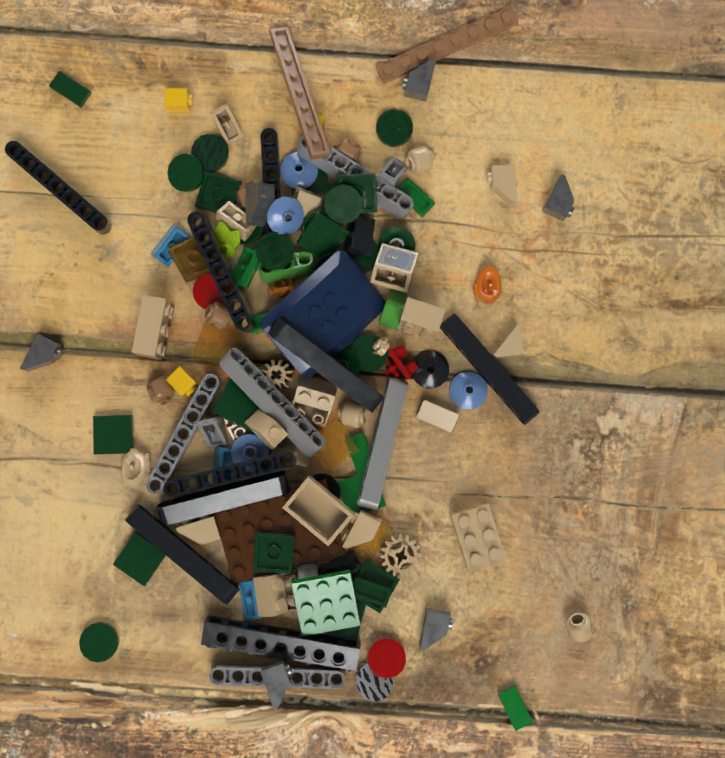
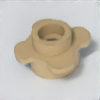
(381, 346)

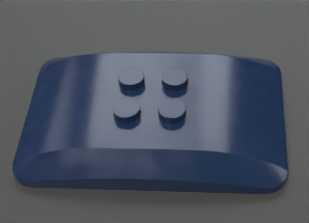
(327, 308)

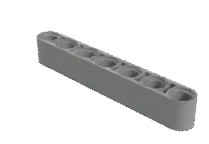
(348, 166)
(272, 401)
(176, 440)
(382, 443)
(249, 680)

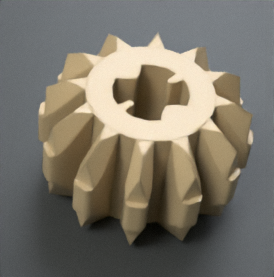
(278, 368)

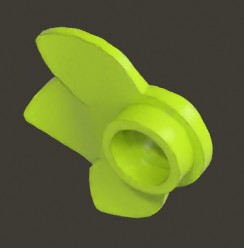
(228, 239)

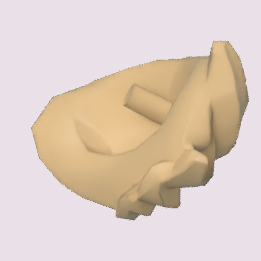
(134, 467)

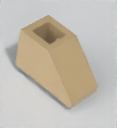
(363, 529)
(201, 531)

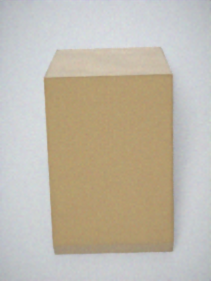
(226, 124)
(511, 346)

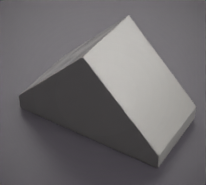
(393, 172)
(213, 431)

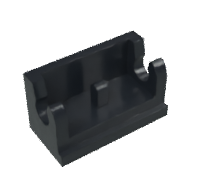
(360, 236)
(342, 563)

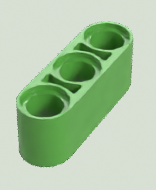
(295, 270)

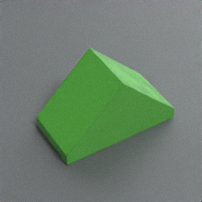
(393, 309)

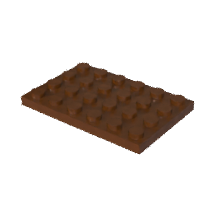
(238, 531)

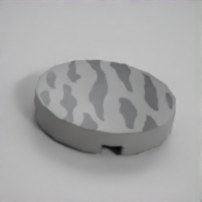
(371, 686)

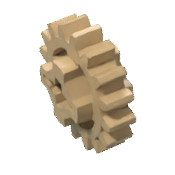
(392, 552)

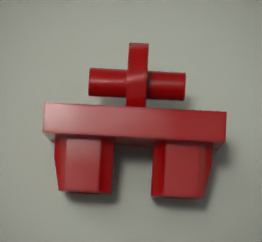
(407, 369)

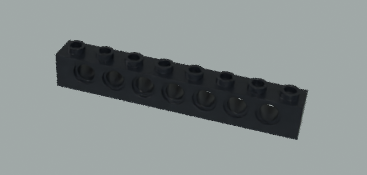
(272, 635)

